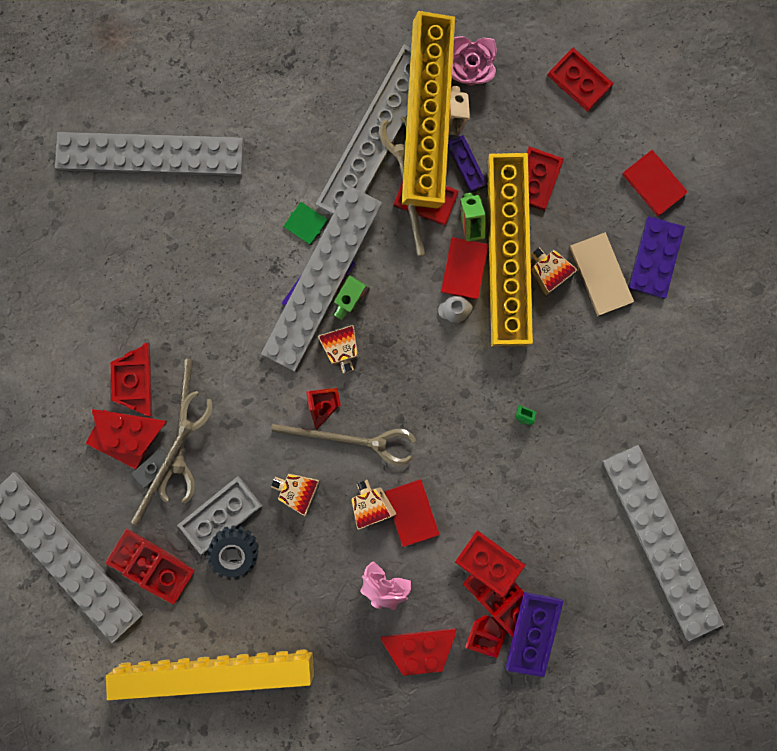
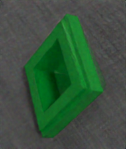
(525, 415)

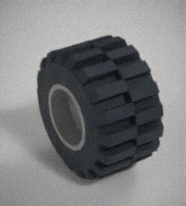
(233, 552)

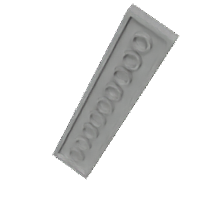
(366, 149)
(149, 154)
(321, 278)
(663, 543)
(66, 559)

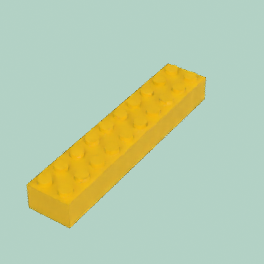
(428, 110)
(509, 250)
(211, 675)

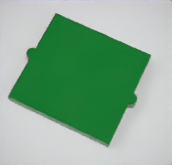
(305, 223)

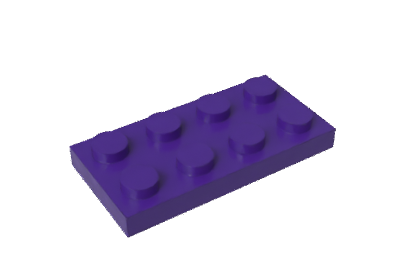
(656, 257)
(534, 634)

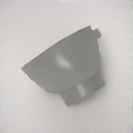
(455, 309)

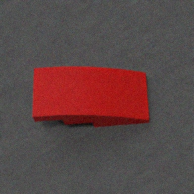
(149, 566)
(504, 609)

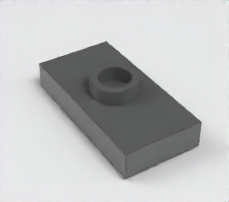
(149, 469)

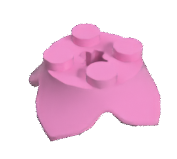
(481, 52)
(382, 591)

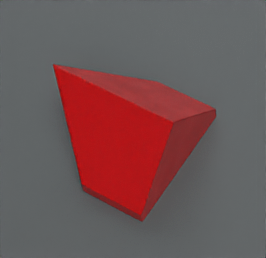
(322, 404)

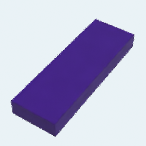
(466, 164)

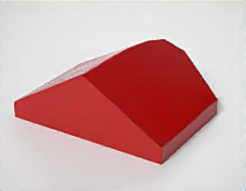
(486, 636)

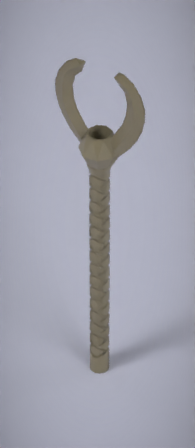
(399, 153)
(186, 428)
(377, 443)
(178, 464)

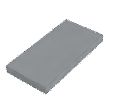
(226, 508)

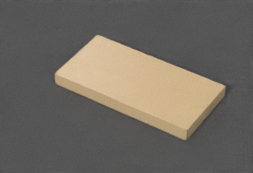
(601, 274)

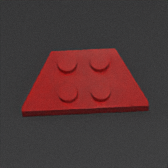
(133, 380)
(126, 432)
(420, 651)

